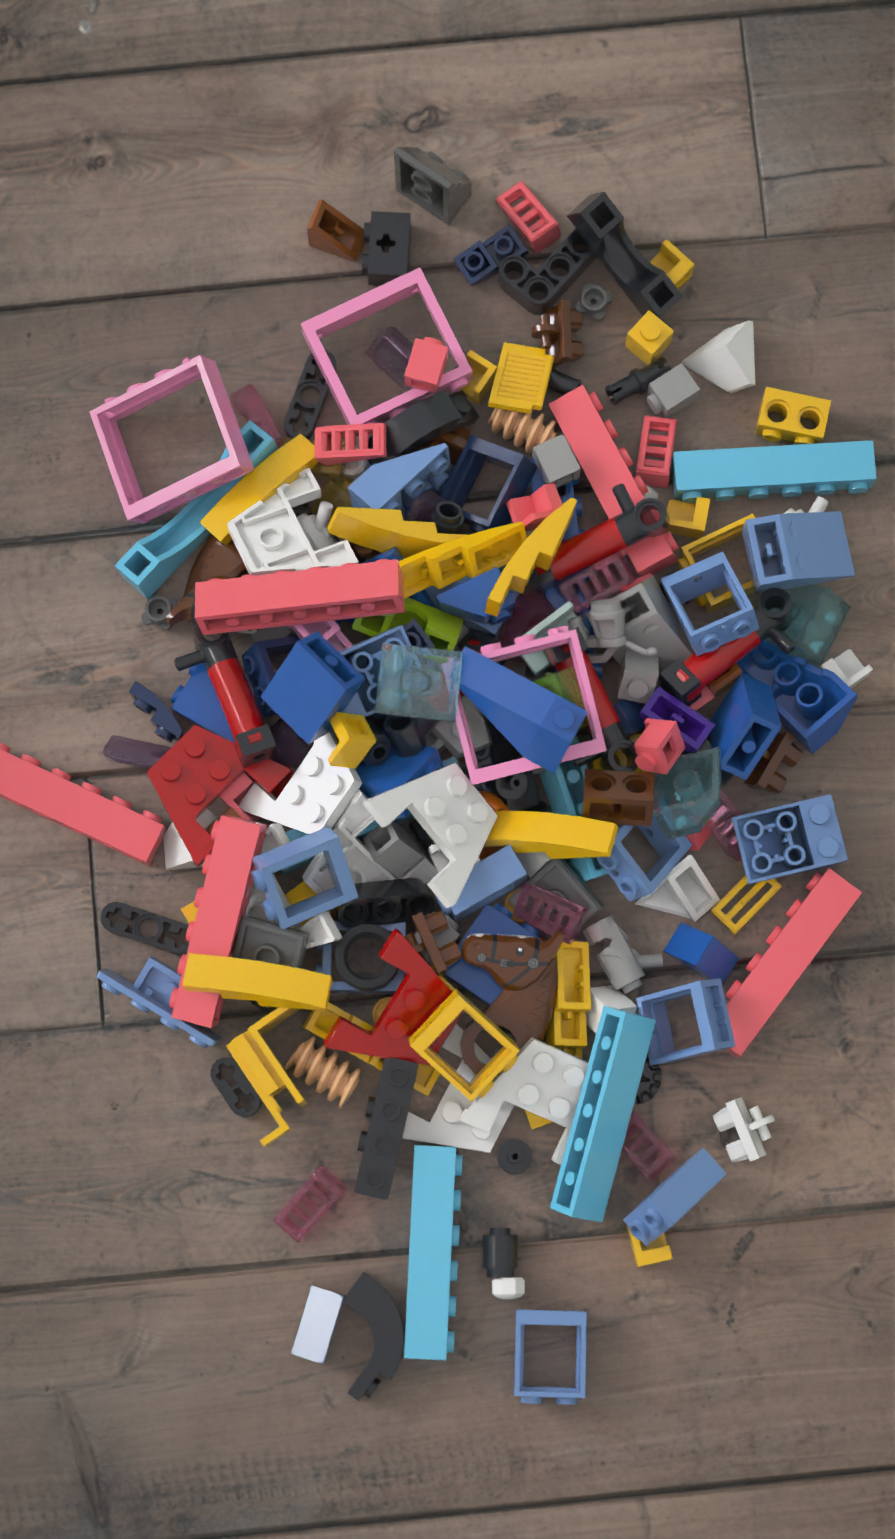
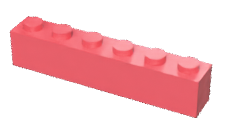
(607, 467)
(299, 597)
(79, 807)
(219, 910)
(787, 956)

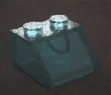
(815, 621)
(419, 682)
(688, 793)

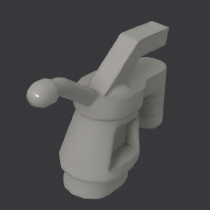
(608, 624)

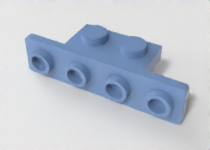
(153, 993)

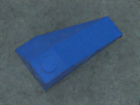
(808, 699)
(524, 712)

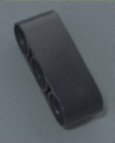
(397, 908)

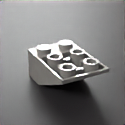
(652, 624)

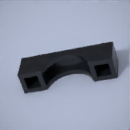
(604, 232)

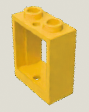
(707, 543)
(436, 1024)

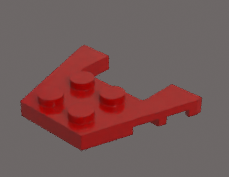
(196, 775)
(407, 1010)

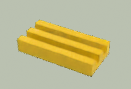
(726, 919)

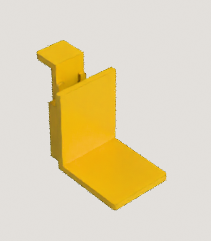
(264, 1068)

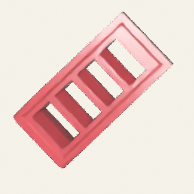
(539, 234)
(329, 443)
(656, 472)

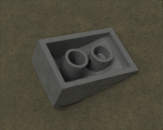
(430, 183)

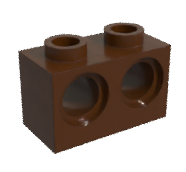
(618, 797)

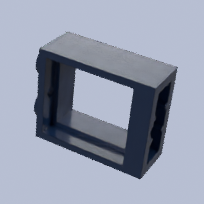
(467, 470)
(259, 667)

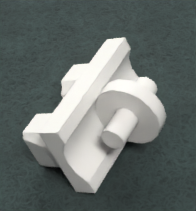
(749, 1144)

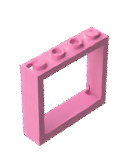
(364, 306)
(143, 394)
(526, 645)

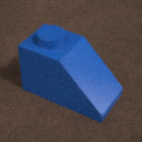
(470, 599)

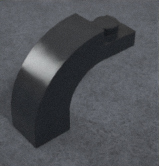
(425, 422)
(384, 1317)

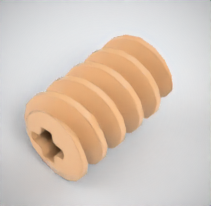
(523, 427)
(324, 1071)

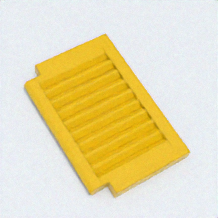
(521, 378)

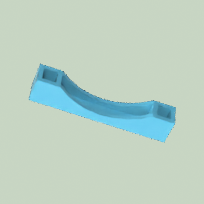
(162, 552)

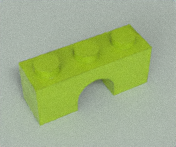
(439, 626)

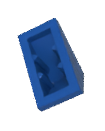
(701, 953)

